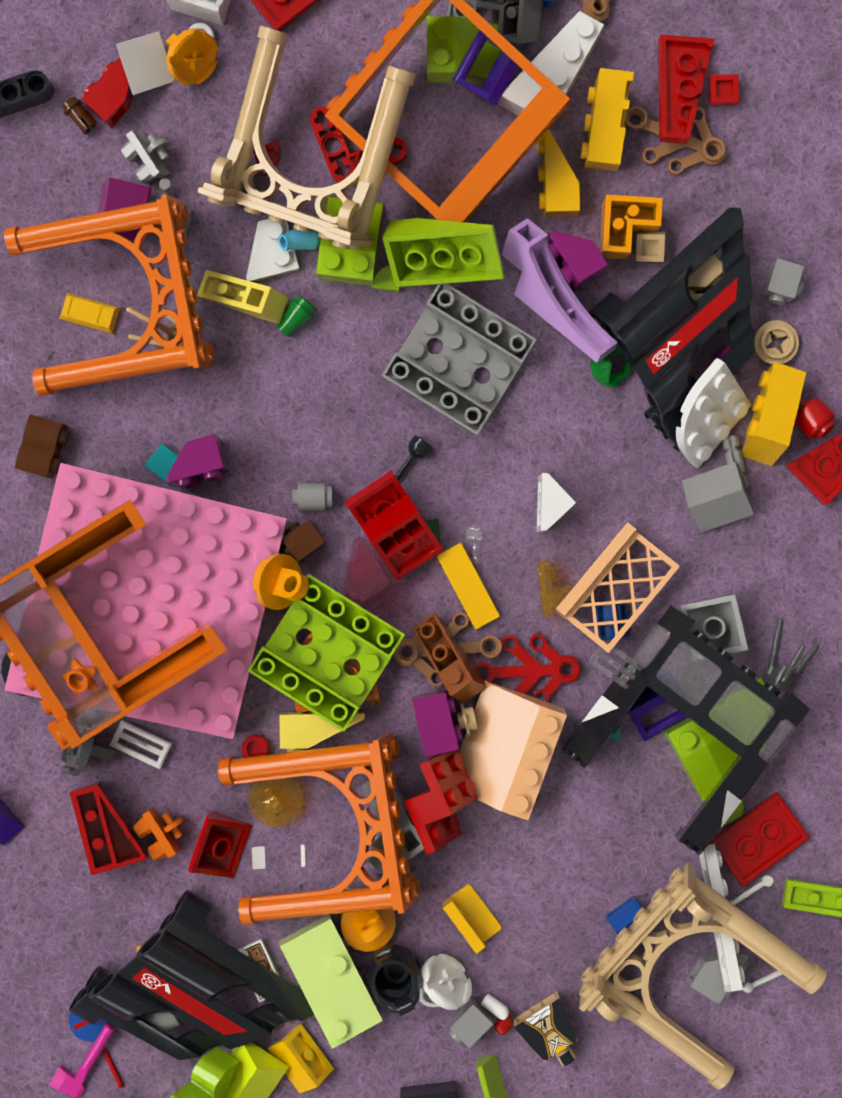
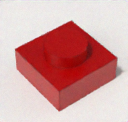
(723, 90)

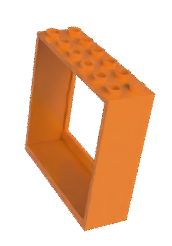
(504, 153)

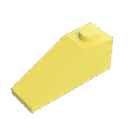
(243, 296)
(307, 729)

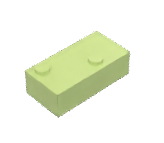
(330, 981)

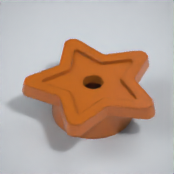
(75, 683)

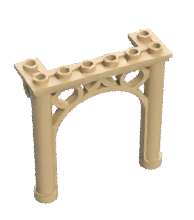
(233, 173)
(684, 890)

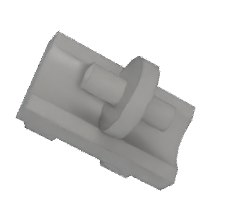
(151, 152)

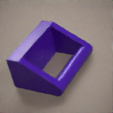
(497, 78)
(646, 702)

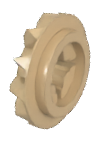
(779, 330)

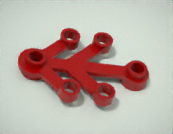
(532, 669)

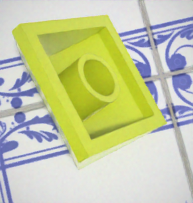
(256, 1073)

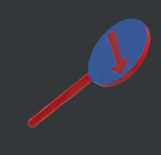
(89, 1032)

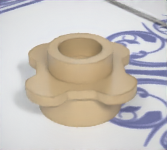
(467, 719)

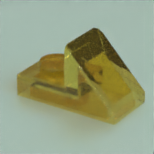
(550, 596)

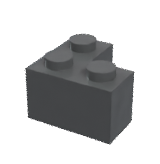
(517, 18)

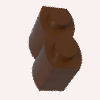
(42, 446)

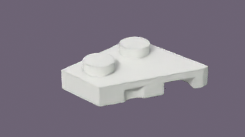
(266, 256)

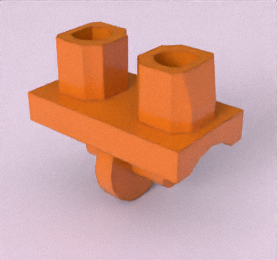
(152, 823)

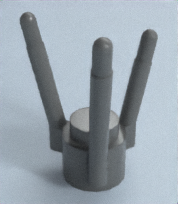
(785, 676)

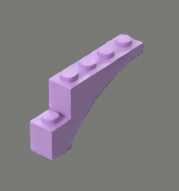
(549, 295)

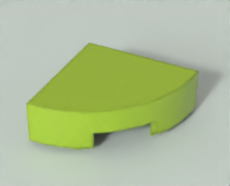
(384, 280)

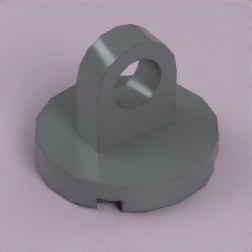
(78, 757)

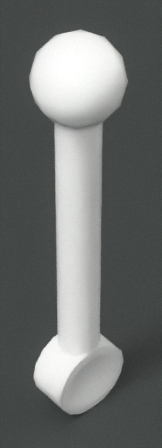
(766, 881)
(748, 987)

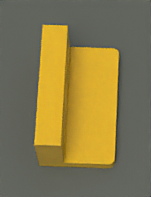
(471, 917)
(305, 1060)

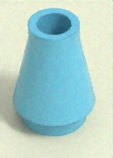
(299, 240)

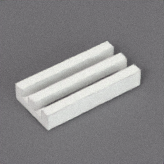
(120, 734)

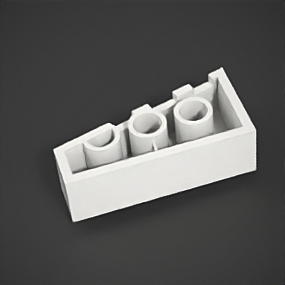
(558, 61)

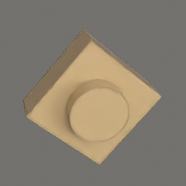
(650, 246)

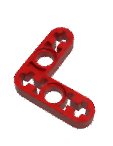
(351, 159)

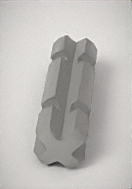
(734, 455)

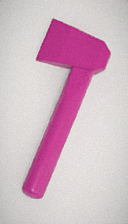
(74, 1084)

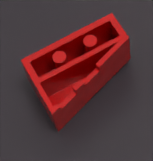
(103, 830)

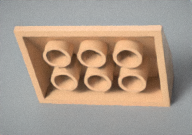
(511, 748)

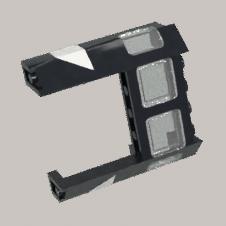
(712, 695)

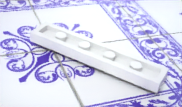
(726, 946)

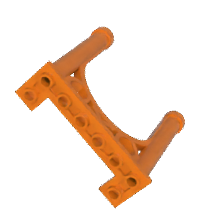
(172, 216)
(402, 887)

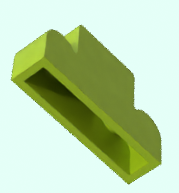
(210, 1076)

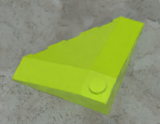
(702, 758)

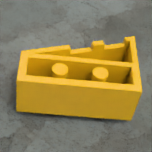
(606, 120)
(773, 414)

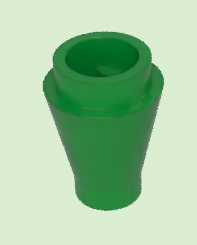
(296, 315)

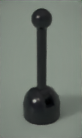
(418, 449)

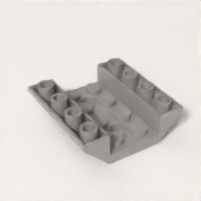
(470, 341)

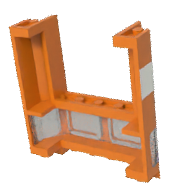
(48, 635)

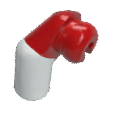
(501, 1012)

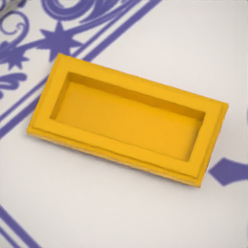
(89, 313)

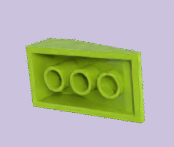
(441, 252)

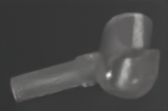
(474, 535)

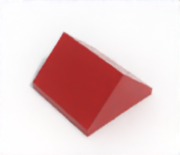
(220, 846)

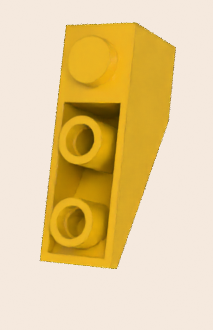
(560, 184)

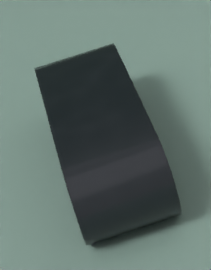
(26, 97)

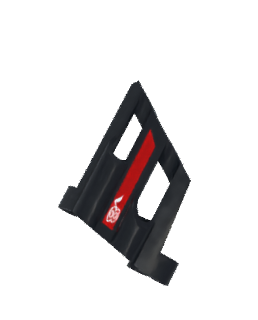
(666, 326)
(181, 975)

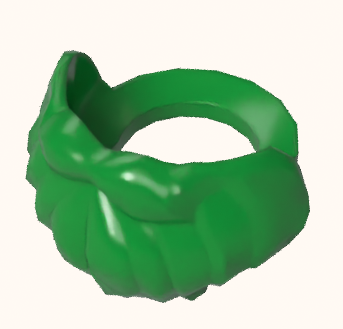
(602, 370)

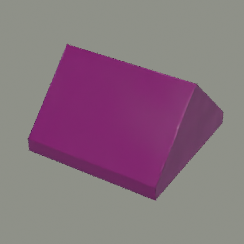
(122, 194)

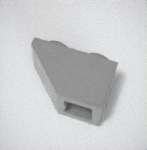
(707, 975)

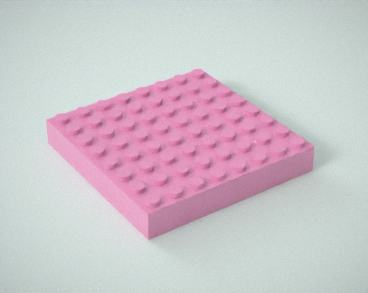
(162, 583)

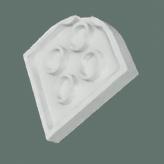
(710, 413)

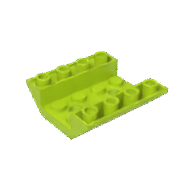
(316, 671)

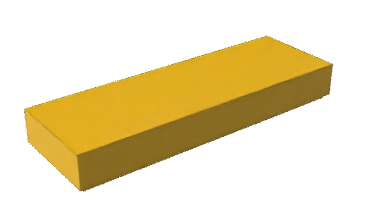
(468, 586)

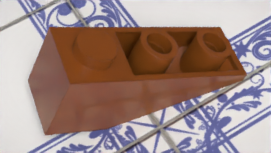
(449, 659)

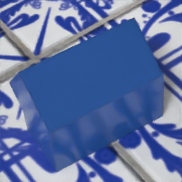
(605, 614)
(623, 915)

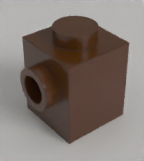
(302, 540)

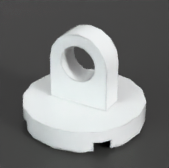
(444, 983)

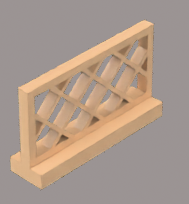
(602, 568)

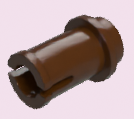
(78, 114)

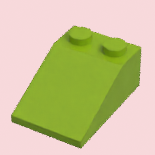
(447, 45)
(350, 265)

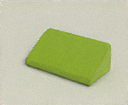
(490, 1077)

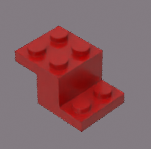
(393, 525)
(435, 806)

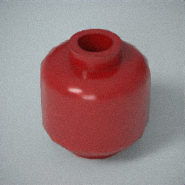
(814, 418)

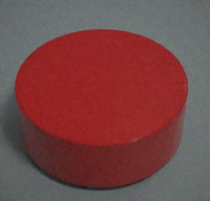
(255, 746)

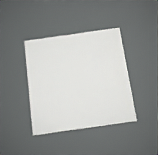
(145, 62)

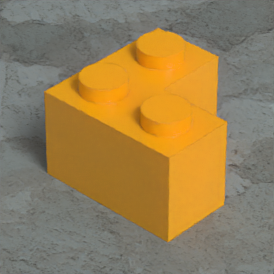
(623, 216)

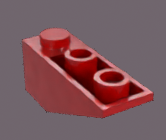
(110, 95)

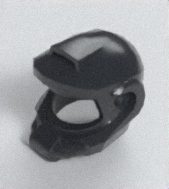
(395, 978)

